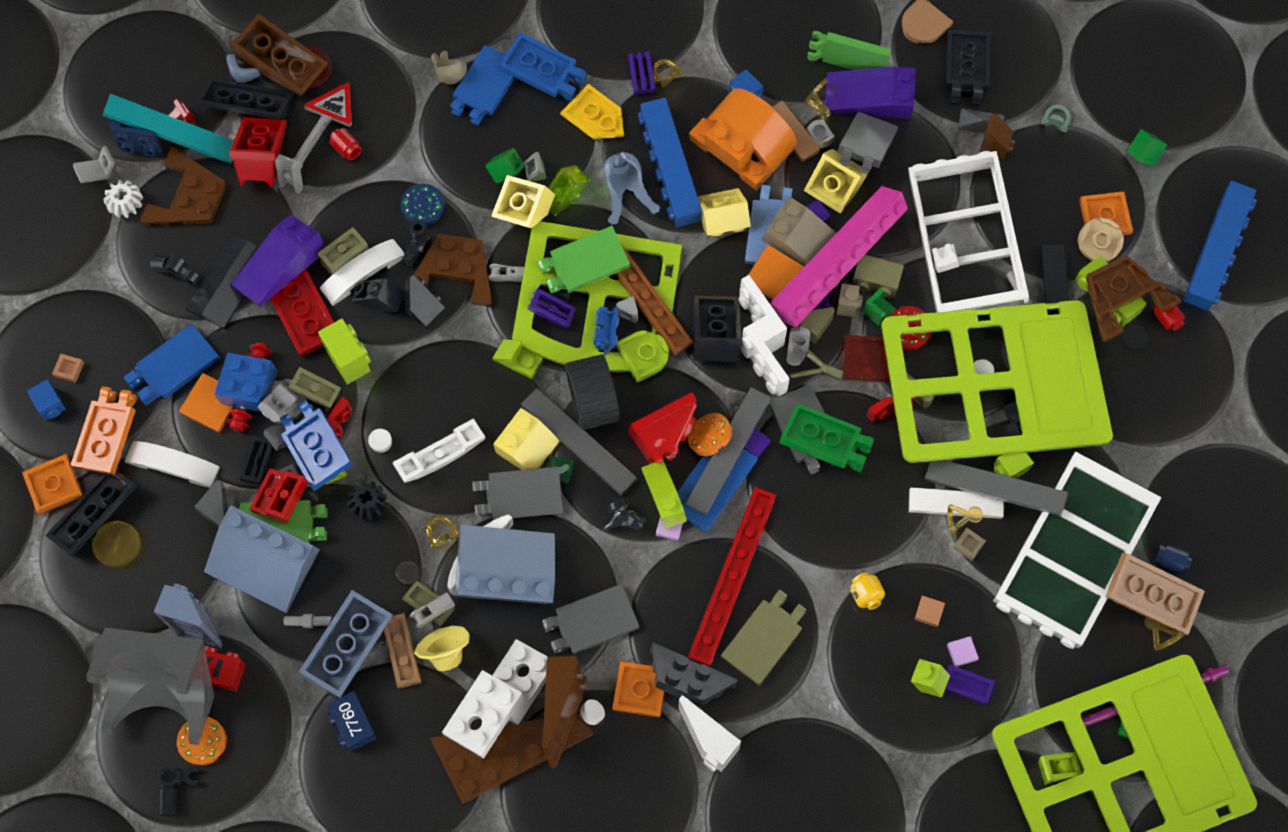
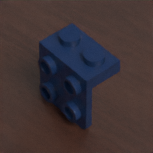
(134, 140)

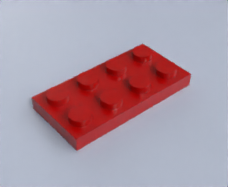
(302, 313)

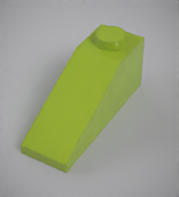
(664, 494)

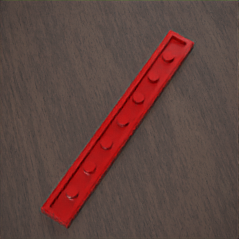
(732, 577)

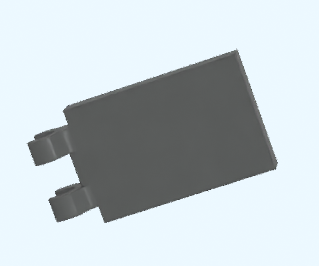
(867, 141)
(782, 410)
(521, 493)
(592, 620)

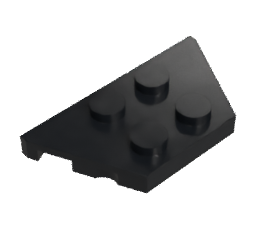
(687, 677)

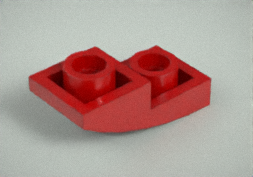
(882, 409)
(339, 414)

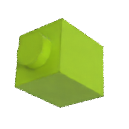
(1013, 464)
(930, 678)

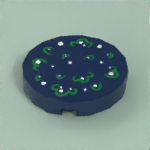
(422, 203)

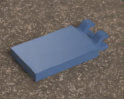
(761, 217)

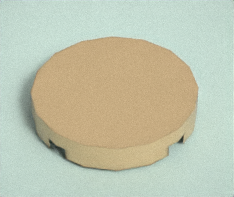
(1100, 238)

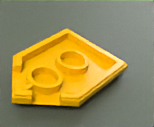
(595, 114)

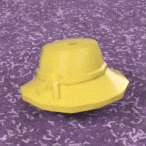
(444, 647)

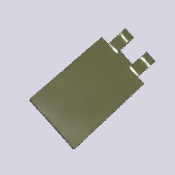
(764, 638)

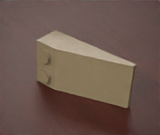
(798, 233)

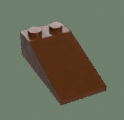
(277, 55)
(562, 702)

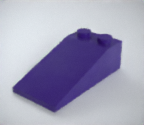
(872, 91)
(279, 260)

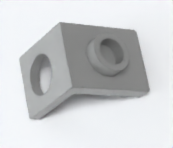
(95, 169)

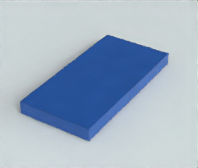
(738, 474)

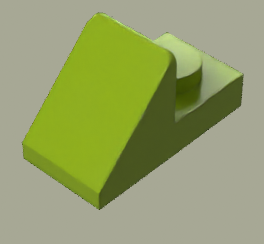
(518, 358)
(1059, 767)

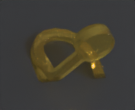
(676, 71)
(822, 110)
(974, 514)
(443, 538)
(1153, 625)

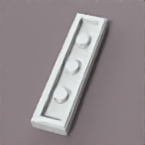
(937, 502)

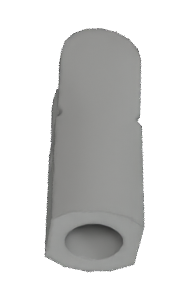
(513, 273)
(436, 607)

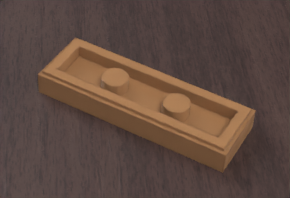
(806, 146)
(401, 651)

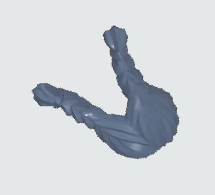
(624, 173)

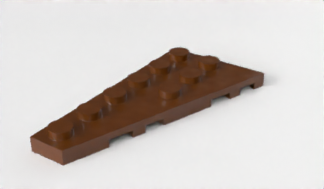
(511, 754)

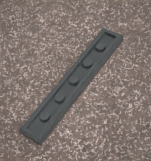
(579, 442)
(723, 462)
(997, 486)

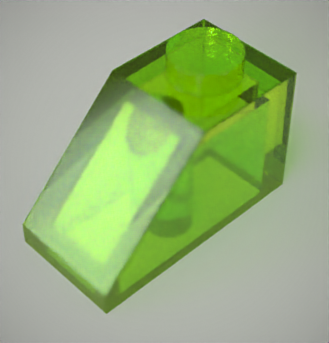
(567, 187)

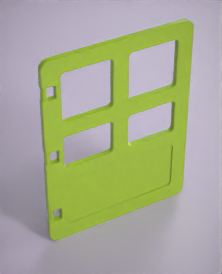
(1050, 372)
(1174, 743)

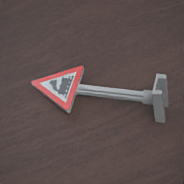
(331, 106)

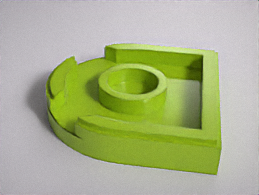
(643, 354)

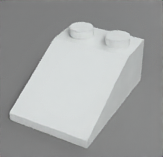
(712, 740)

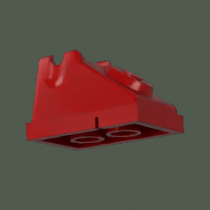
(256, 149)
(662, 430)

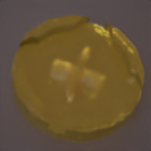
(116, 544)

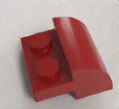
(279, 495)

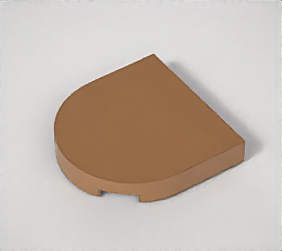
(924, 22)

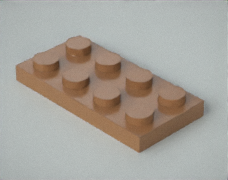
(1154, 593)

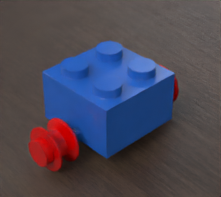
(245, 383)

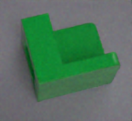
(1147, 148)
(505, 164)
(878, 308)

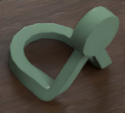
(1056, 119)

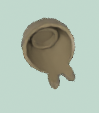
(448, 70)

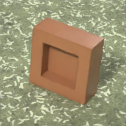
(68, 368)
(929, 611)

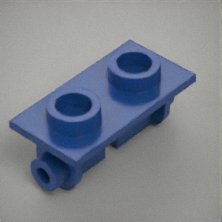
(606, 337)

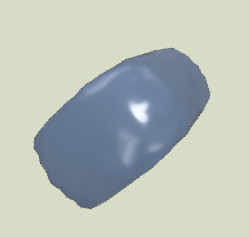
(239, 74)

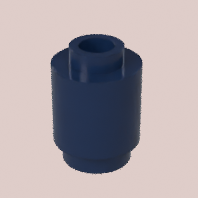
(1172, 558)

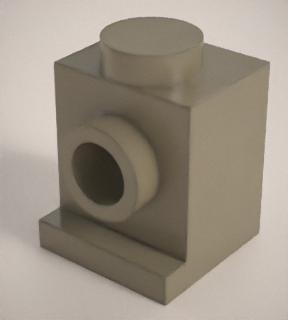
(849, 301)

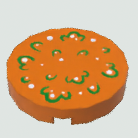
(710, 434)
(210, 746)

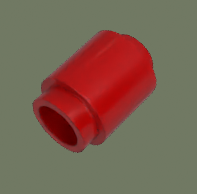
(345, 144)
(1171, 318)

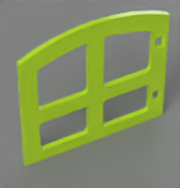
(597, 293)

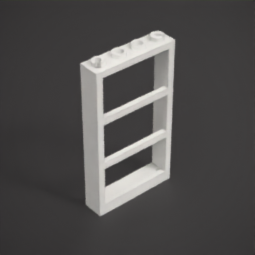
(957, 166)

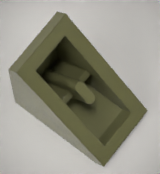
(817, 322)

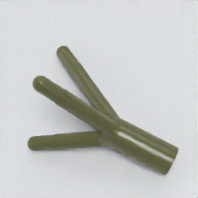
(824, 368)

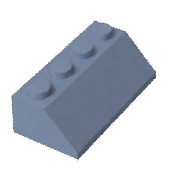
(186, 616)
(345, 644)

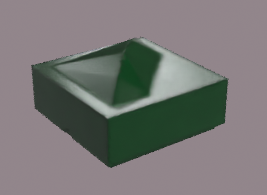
(565, 468)

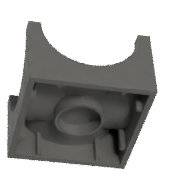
(153, 672)

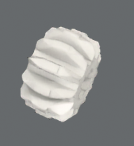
(123, 198)

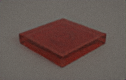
(865, 359)

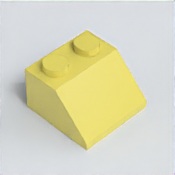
(834, 182)
(523, 202)
(724, 212)
(526, 442)

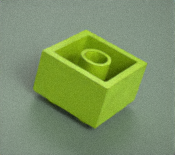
(345, 350)

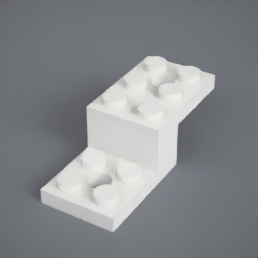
(763, 337)
(498, 699)

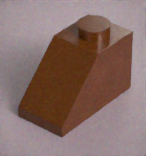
(997, 137)

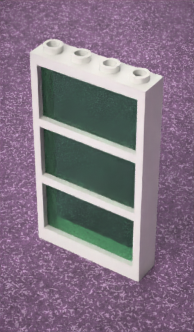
(1073, 557)

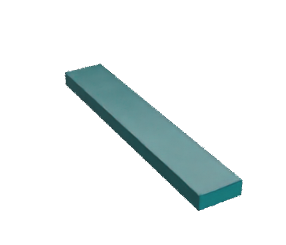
(168, 128)

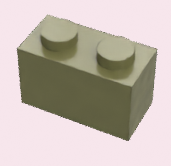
(877, 273)

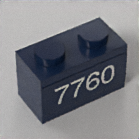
(351, 721)

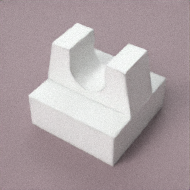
(945, 258)

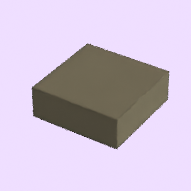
(969, 544)

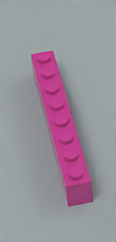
(839, 256)

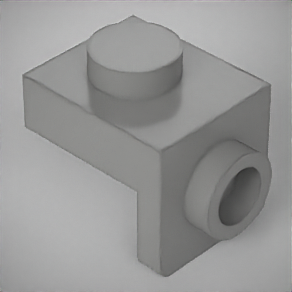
(277, 402)

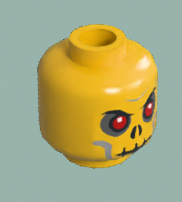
(867, 591)

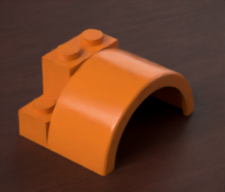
(745, 126)

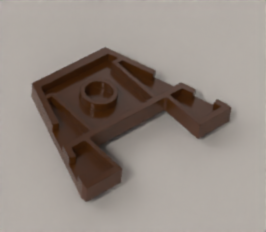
(195, 197)
(458, 260)
(1120, 285)

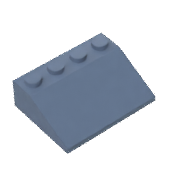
(259, 559)
(505, 565)

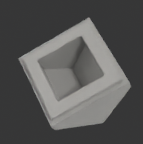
(534, 168)
(628, 310)

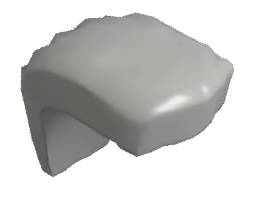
(821, 133)
(798, 345)

